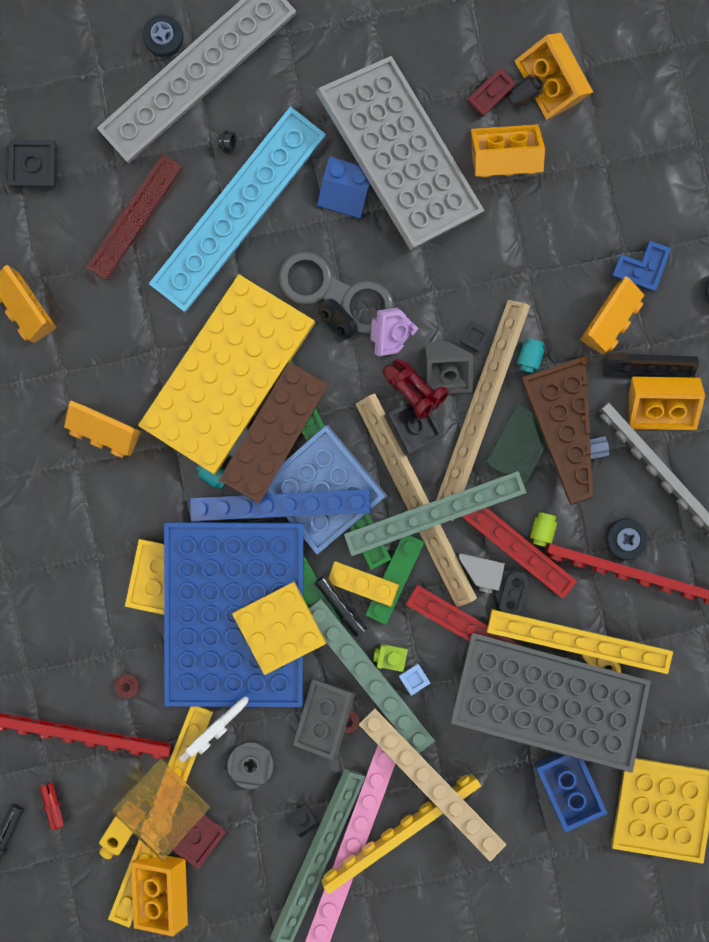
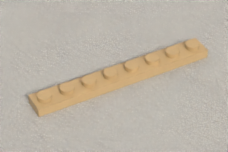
(432, 785)

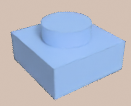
(414, 679)

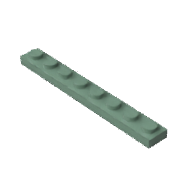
(434, 513)
(370, 677)
(318, 856)

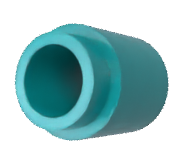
(530, 355)
(210, 478)

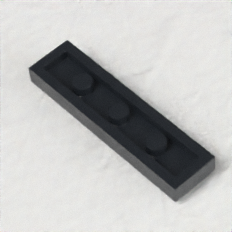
(649, 365)

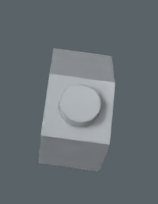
(483, 571)

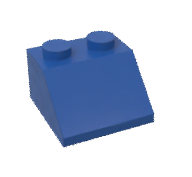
(344, 188)

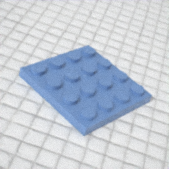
(321, 467)

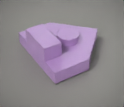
(391, 331)

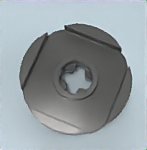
(240, 772)

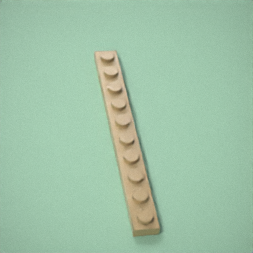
(484, 398)
(414, 497)

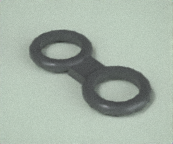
(331, 287)

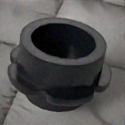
(227, 141)

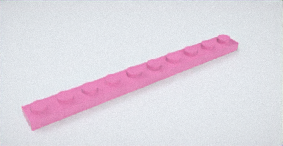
(352, 843)

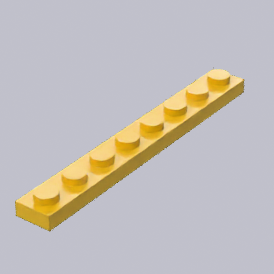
(579, 641)
(393, 837)

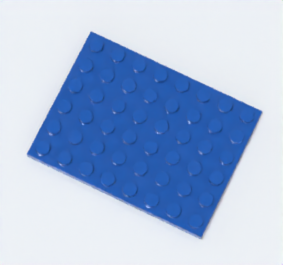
(208, 577)

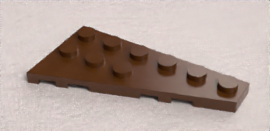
(563, 417)

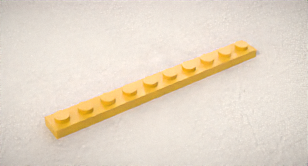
(194, 725)

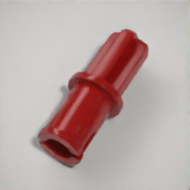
(51, 806)

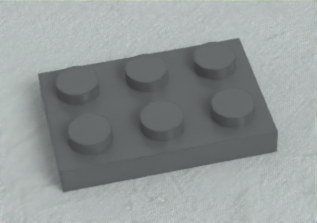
(324, 719)

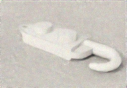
(215, 730)

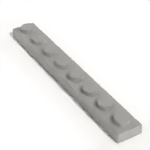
(655, 465)

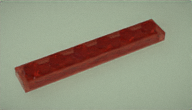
(134, 217)

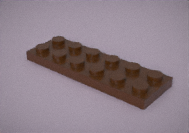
(273, 433)

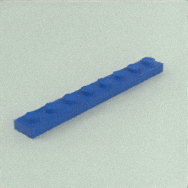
(281, 505)

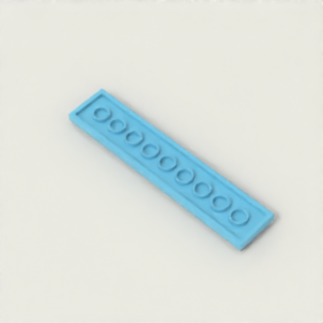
(237, 209)

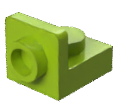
(390, 657)

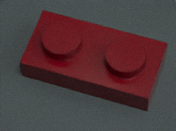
(491, 92)

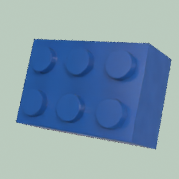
(570, 790)

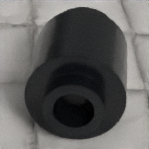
(526, 90)

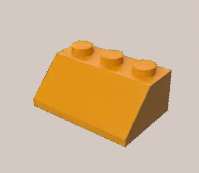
(558, 71)
(507, 150)
(23, 306)
(613, 316)
(665, 403)
(101, 429)
(159, 895)

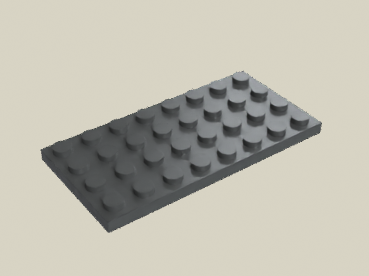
(551, 703)

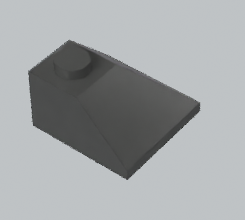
(448, 367)

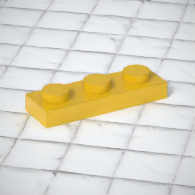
(363, 583)

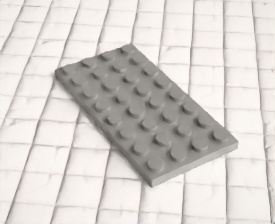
(400, 152)

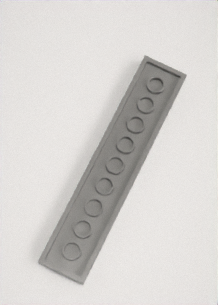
(193, 74)

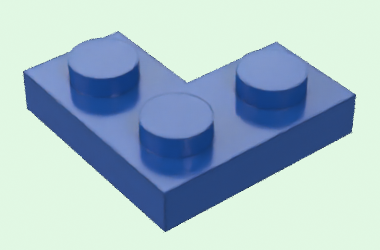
(644, 272)

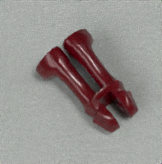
(403, 373)

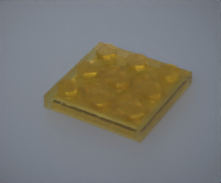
(161, 809)

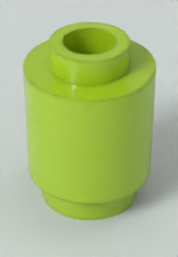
(543, 529)

